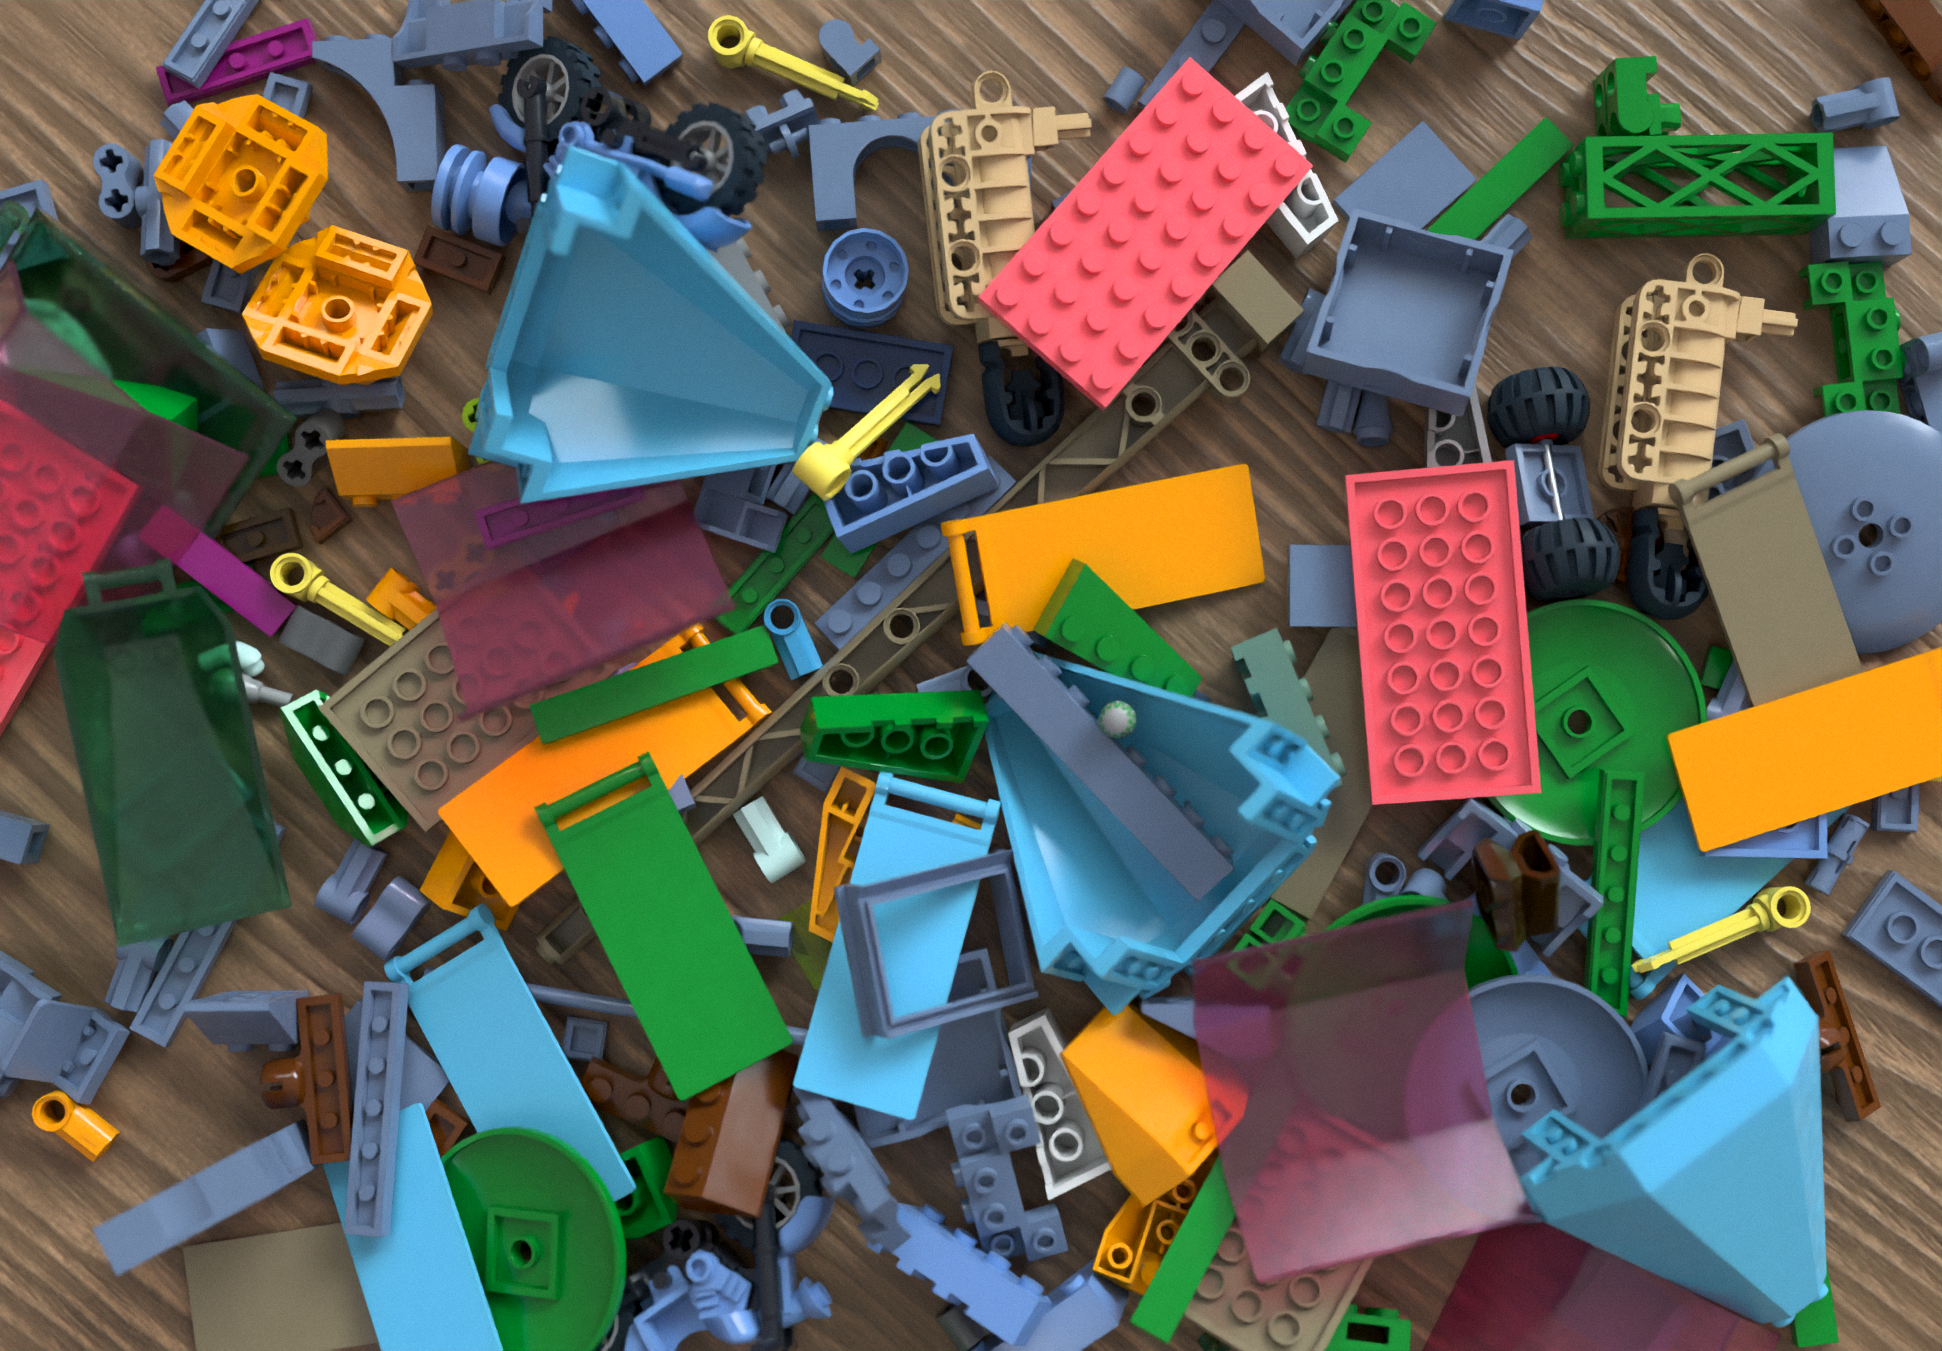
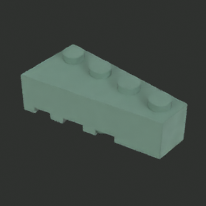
(1279, 694)

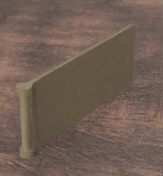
(1767, 576)
(1337, 695)
(277, 1292)

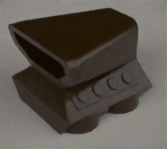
(1517, 889)

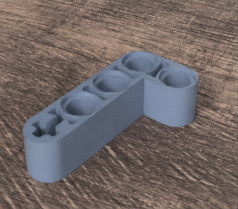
(1923, 379)

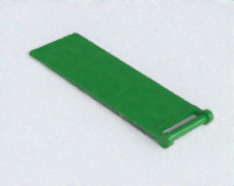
(666, 931)

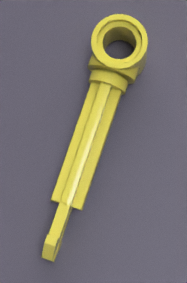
(756, 53)
(827, 466)
(320, 590)
(1756, 917)

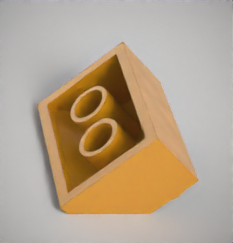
(392, 466)
(460, 885)

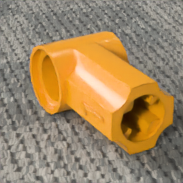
(400, 599)
(79, 1126)

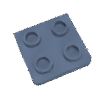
(66, 1047)

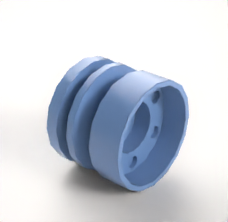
(474, 194)
(864, 256)

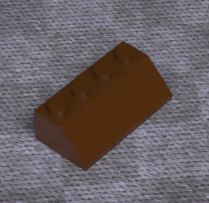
(733, 1139)

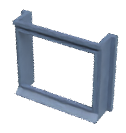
(865, 956)

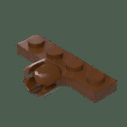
(1838, 1040)
(317, 1078)
(637, 1099)

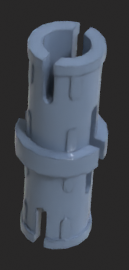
(1839, 854)

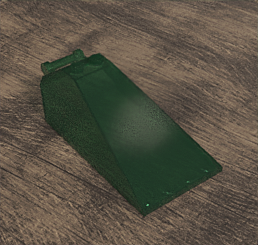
(140, 341)
(167, 758)

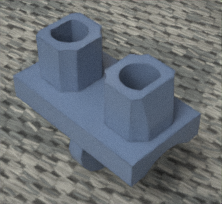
(786, 126)

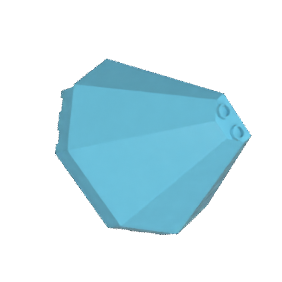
(633, 351)
(1094, 891)
(1715, 1173)

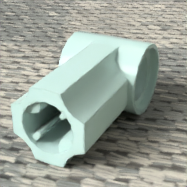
(773, 847)

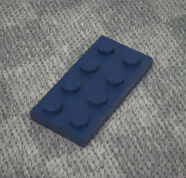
(872, 365)

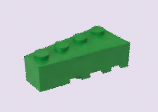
(1107, 632)
(897, 732)

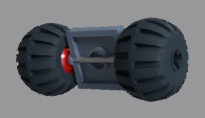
(1568, 548)

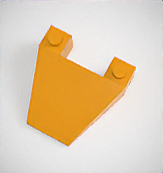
(839, 842)

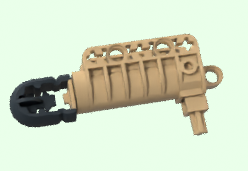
(993, 222)
(1675, 416)

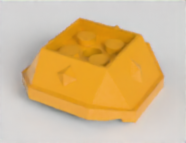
(242, 179)
(337, 277)

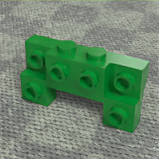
(1319, 105)
(1862, 335)

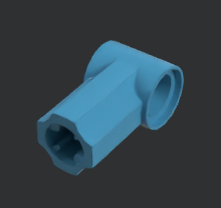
(794, 642)

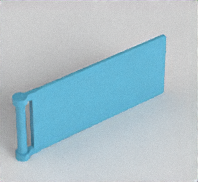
(1686, 891)
(918, 946)
(501, 1046)
(423, 1274)

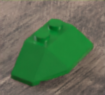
(339, 775)

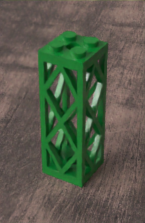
(1807, 193)

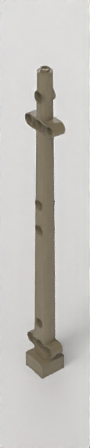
(1241, 315)

